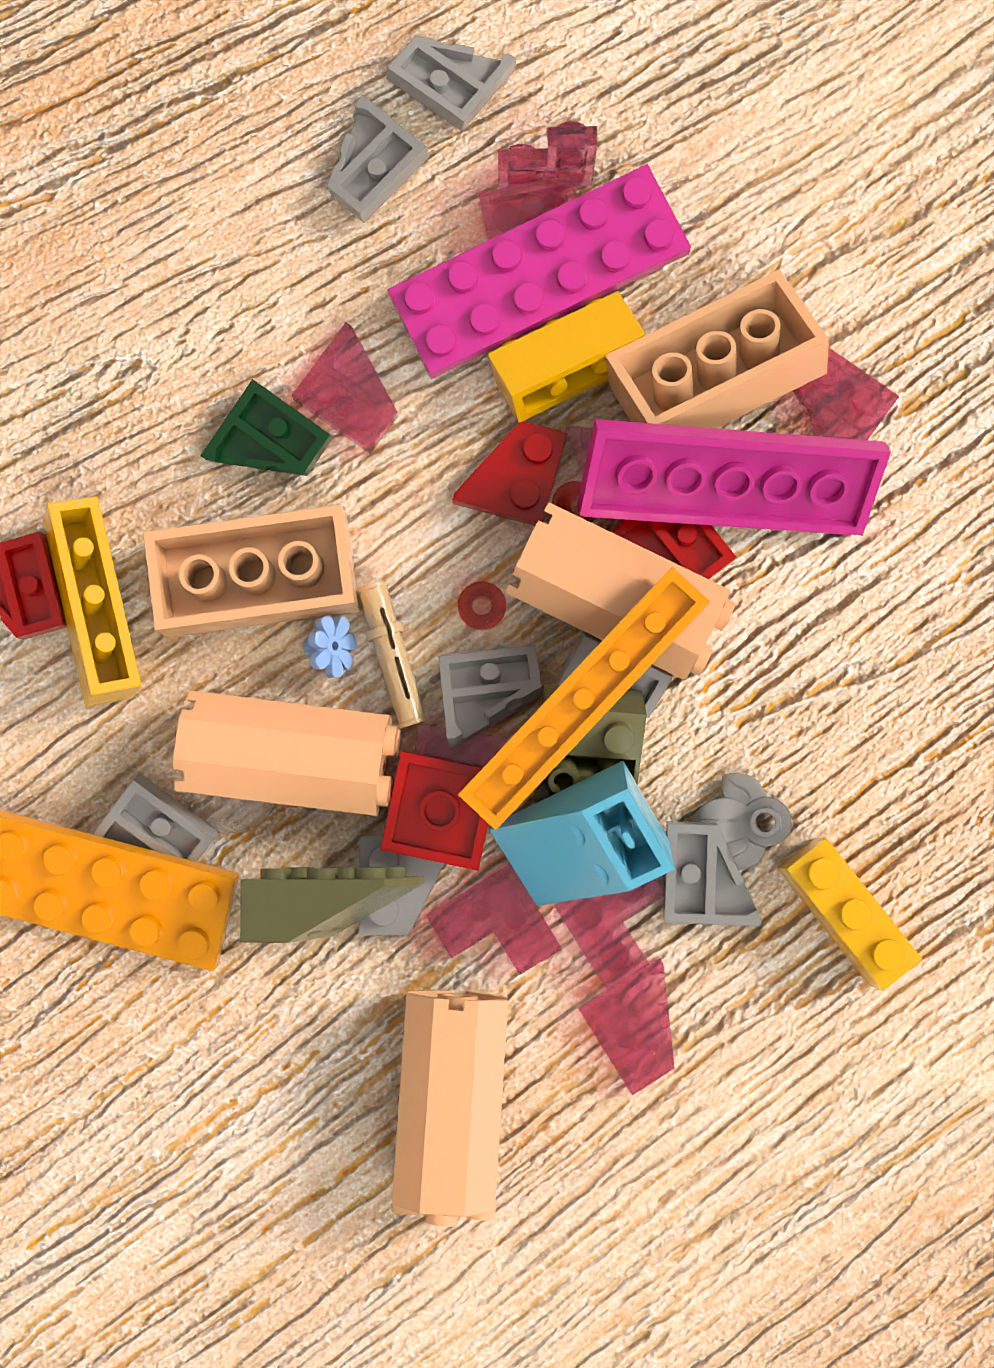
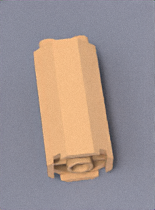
(599, 577)
(285, 753)
(450, 1105)

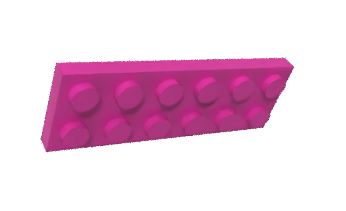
(539, 271)
(730, 477)

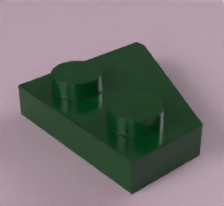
(267, 435)

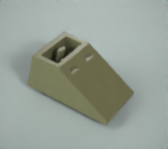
(611, 740)
(316, 902)

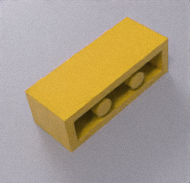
(562, 356)
(849, 913)

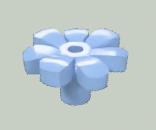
(330, 645)

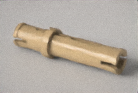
(391, 653)

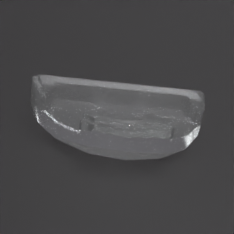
(228, 814)

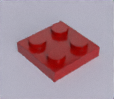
(430, 817)

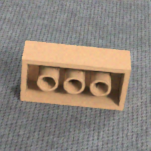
(721, 358)
(251, 571)

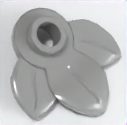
(738, 817)

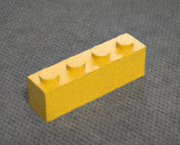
(91, 601)

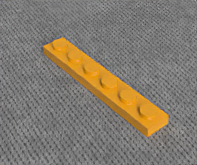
(584, 698)

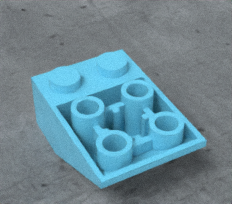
(586, 840)

